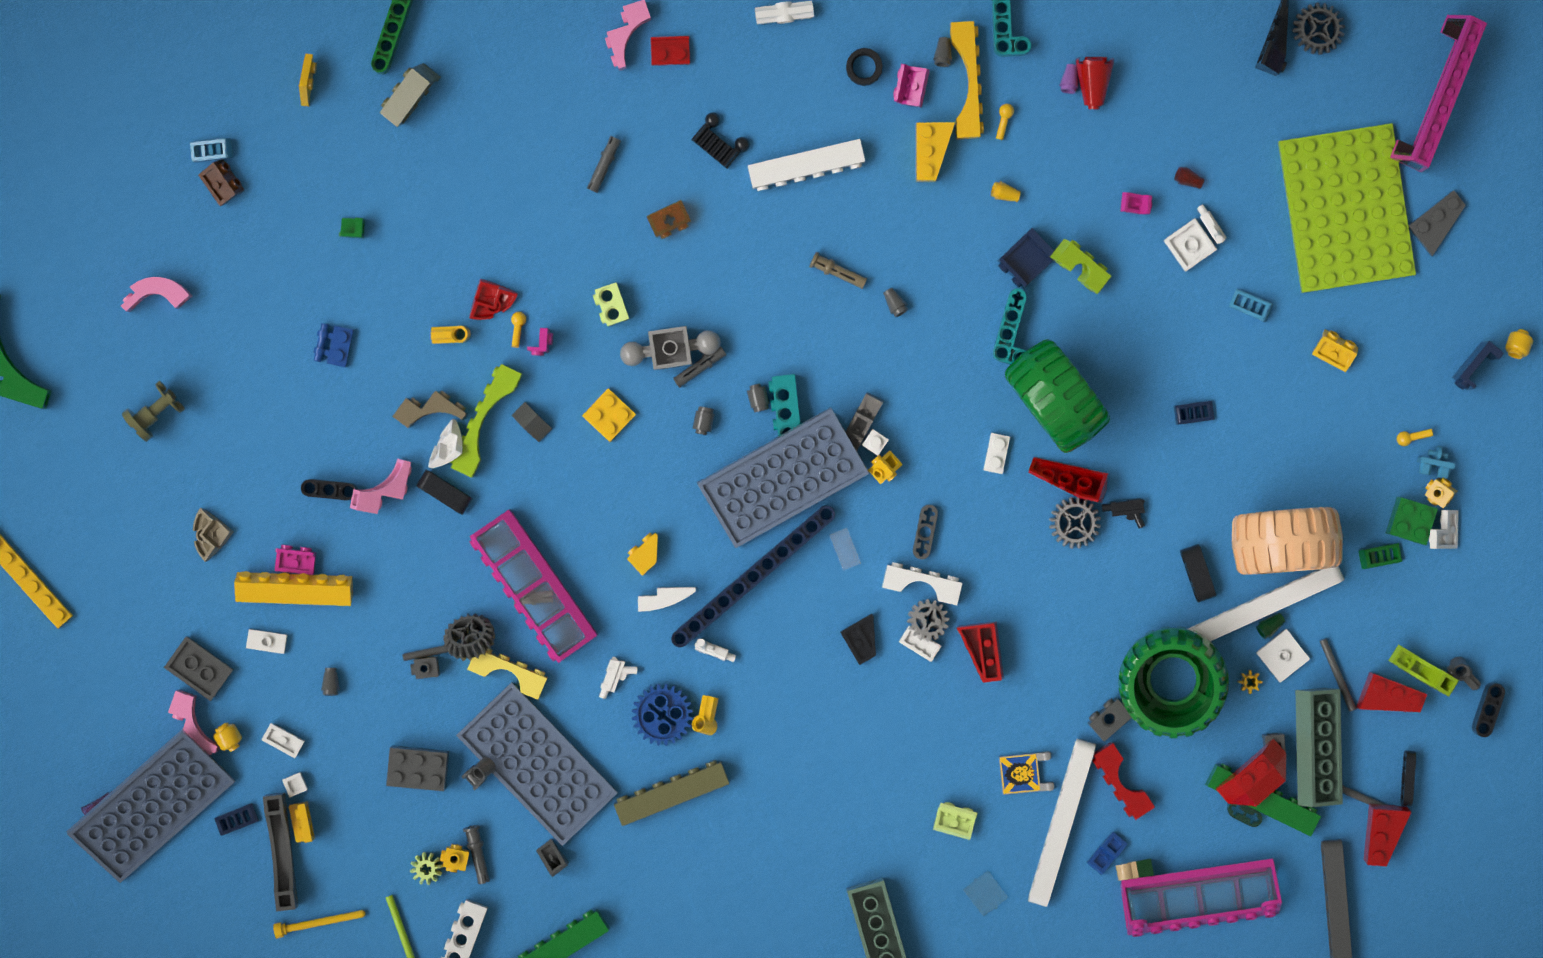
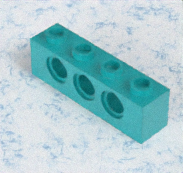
(788, 383)

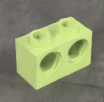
(615, 303)

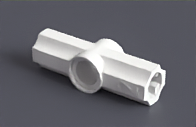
(784, 12)

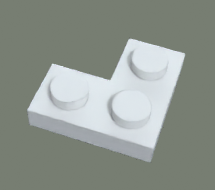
(1448, 534)

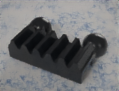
(715, 146)

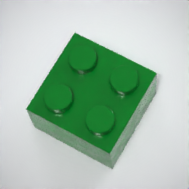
(1411, 521)

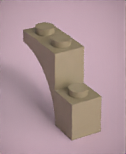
(411, 411)

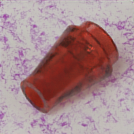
(1187, 177)

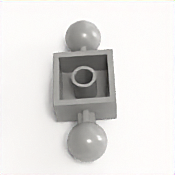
(670, 348)

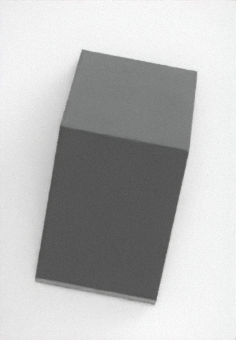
(531, 422)
(552, 857)

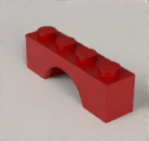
(1136, 801)

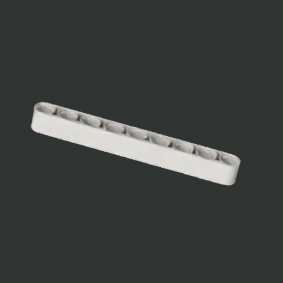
(1268, 603)
(1061, 822)

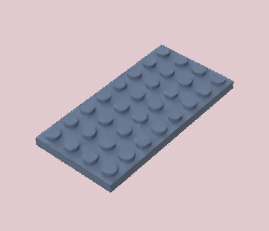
(783, 477)
(537, 763)
(150, 806)

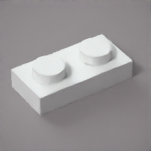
(996, 453)
(283, 740)

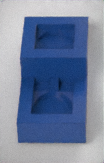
(1106, 853)

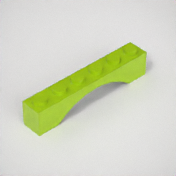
(504, 383)

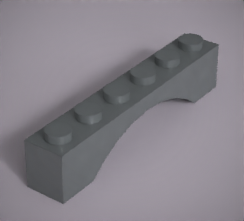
(283, 866)

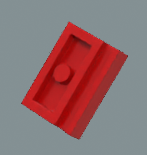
(670, 50)

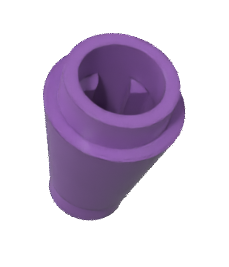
(1069, 81)

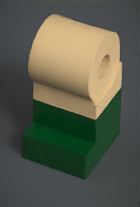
(1135, 870)

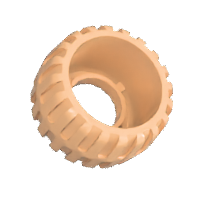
(1287, 540)

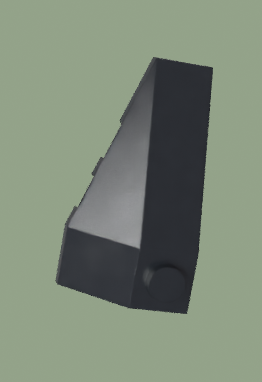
(1274, 49)

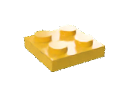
(609, 415)

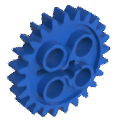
(651, 728)

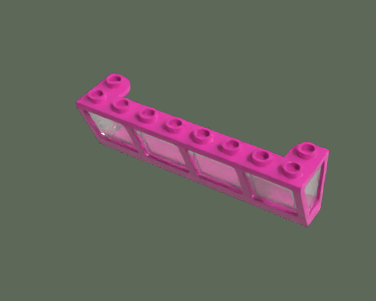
(533, 586)

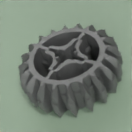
(1305, 39)
(471, 640)

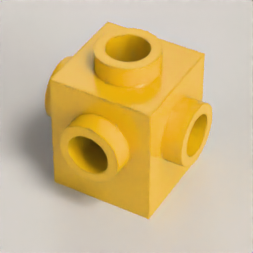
(885, 467)
(1446, 489)
(454, 865)

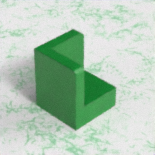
(352, 228)

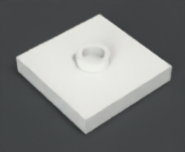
(1190, 244)
(1282, 655)

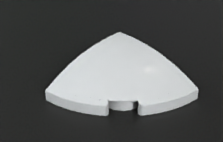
(448, 446)

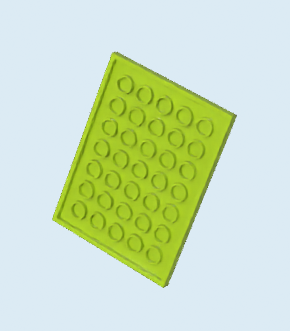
(1346, 208)

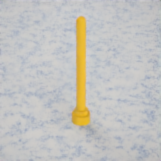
(282, 929)

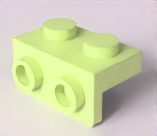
(955, 820)

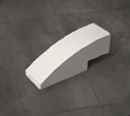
(665, 597)

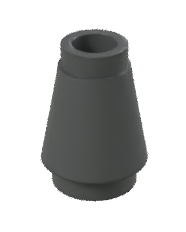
(943, 53)
(895, 303)
(330, 682)

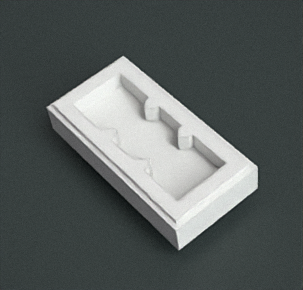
(266, 641)
(922, 647)

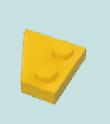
(306, 79)

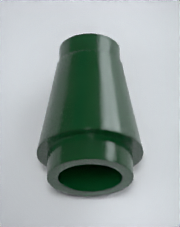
(1270, 625)

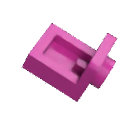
(1136, 203)

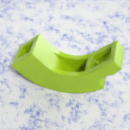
(1423, 670)

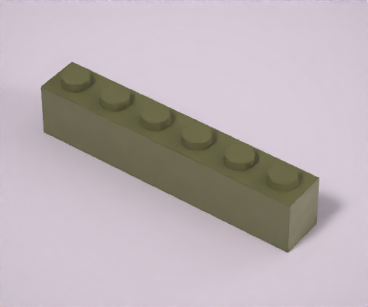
(671, 793)

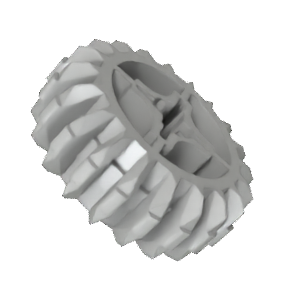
(1063, 534)

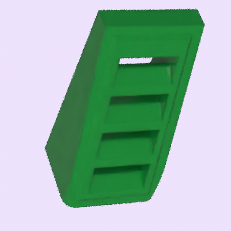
(1368, 559)

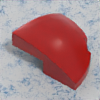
(491, 299)

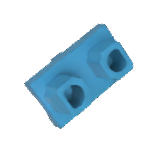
(1444, 468)

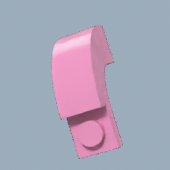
(171, 290)

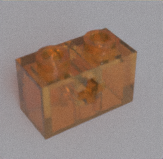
(675, 211)

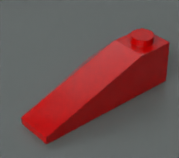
(1075, 480)

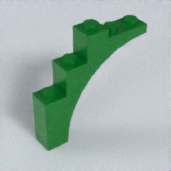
(17, 386)

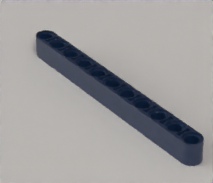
(743, 579)

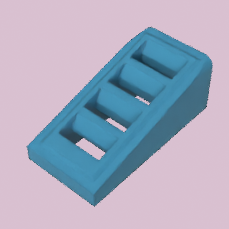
(224, 143)
(1268, 306)

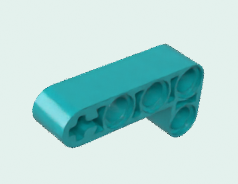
(1006, 37)
(1010, 325)

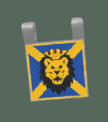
(1021, 773)

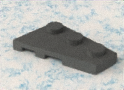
(1437, 221)

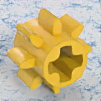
(1255, 681)

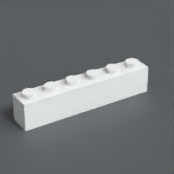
(805, 164)

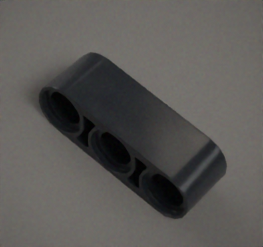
(320, 489)
(444, 492)
(1198, 573)
(1495, 702)

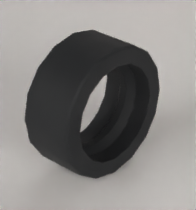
(864, 52)

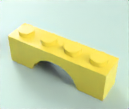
(530, 681)

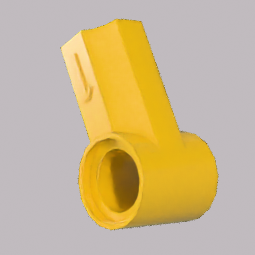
(448, 334)
(705, 721)

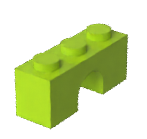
(1093, 274)

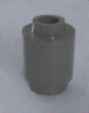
(758, 397)
(703, 420)

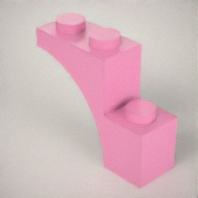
(635, 15)
(394, 486)
(184, 707)

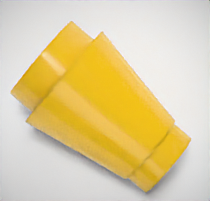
(1002, 191)

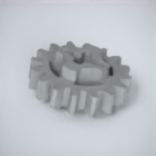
(919, 617)

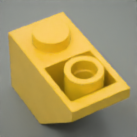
(646, 555)

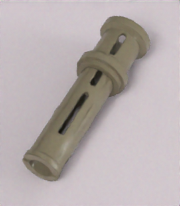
(827, 266)

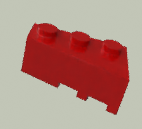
(984, 648)
(1383, 831)

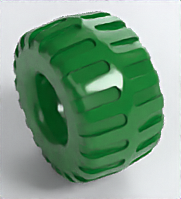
(1057, 395)
(1165, 715)

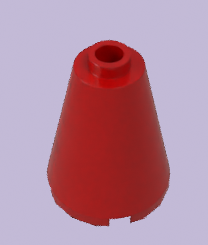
(1094, 79)

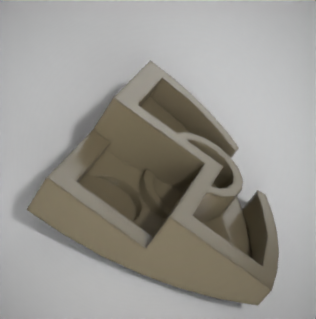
(210, 534)

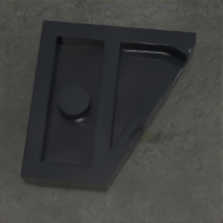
(861, 639)

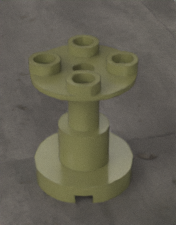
(148, 415)

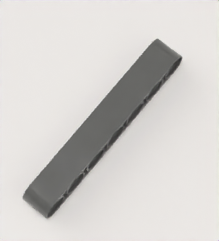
(1336, 899)

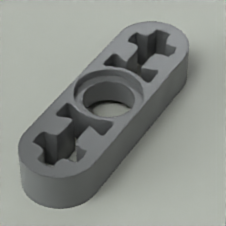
(926, 546)

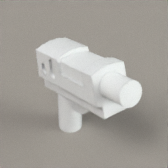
(1211, 224)
(713, 650)
(615, 671)

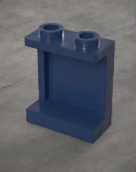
(1026, 258)
(1483, 350)

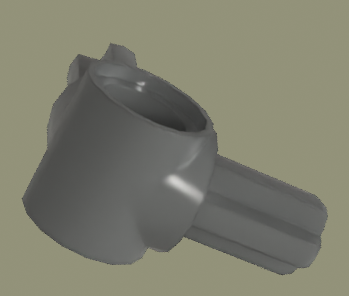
(1464, 674)

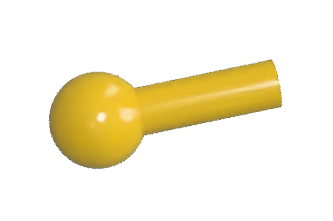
(1006, 111)
(518, 320)
(1405, 438)

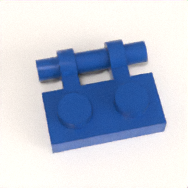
(339, 346)

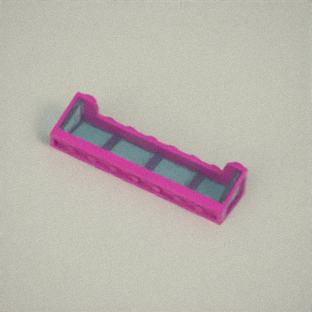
(1200, 897)

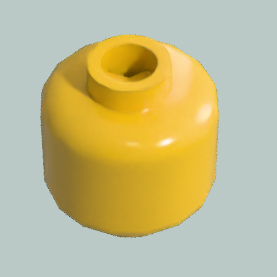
(1519, 344)
(227, 737)

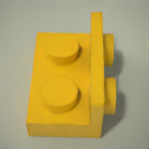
(1335, 350)
(301, 822)

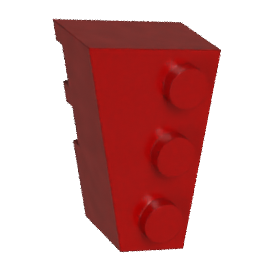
(1388, 695)

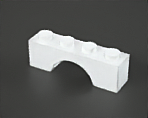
(897, 578)

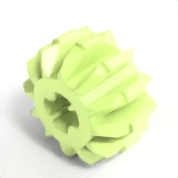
(430, 863)

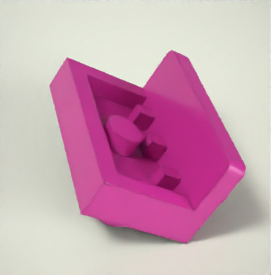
(911, 85)
(545, 340)
(295, 560)

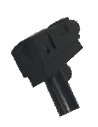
(1130, 508)

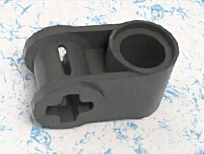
(478, 774)

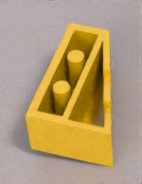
(930, 148)

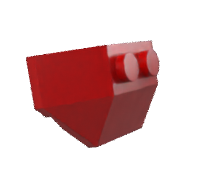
(1256, 777)

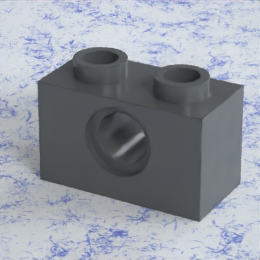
(1103, 729)

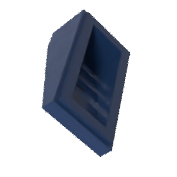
(1178, 412)
(221, 827)

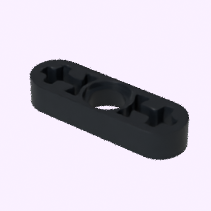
(1408, 778)

